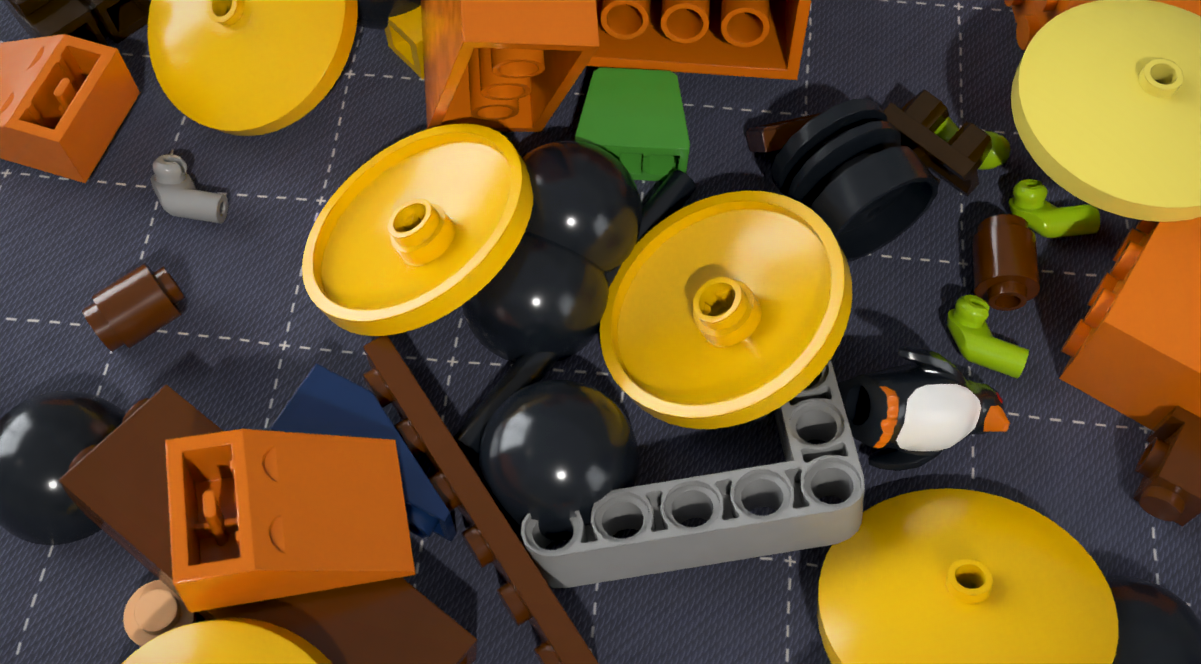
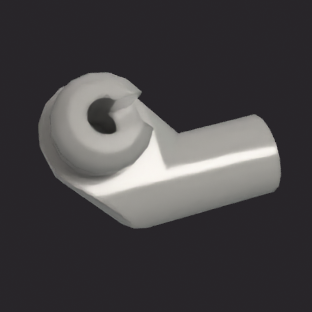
(179, 195)

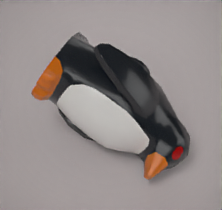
(918, 409)

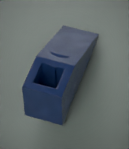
(340, 407)

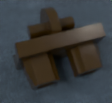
(951, 160)

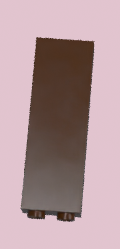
(126, 494)

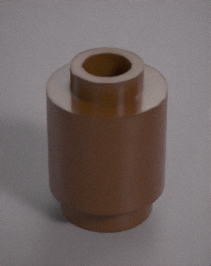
(1005, 262)
(134, 307)

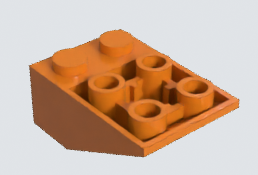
(61, 103)
(283, 515)

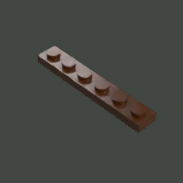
(458, 485)

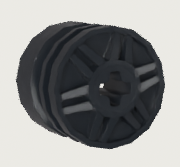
(855, 176)

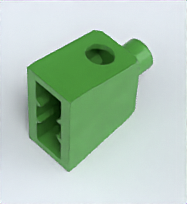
(637, 120)

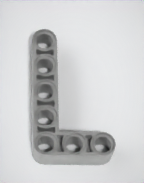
(725, 503)

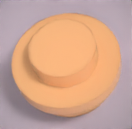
(154, 611)

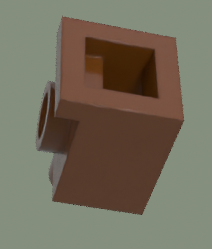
(1172, 469)

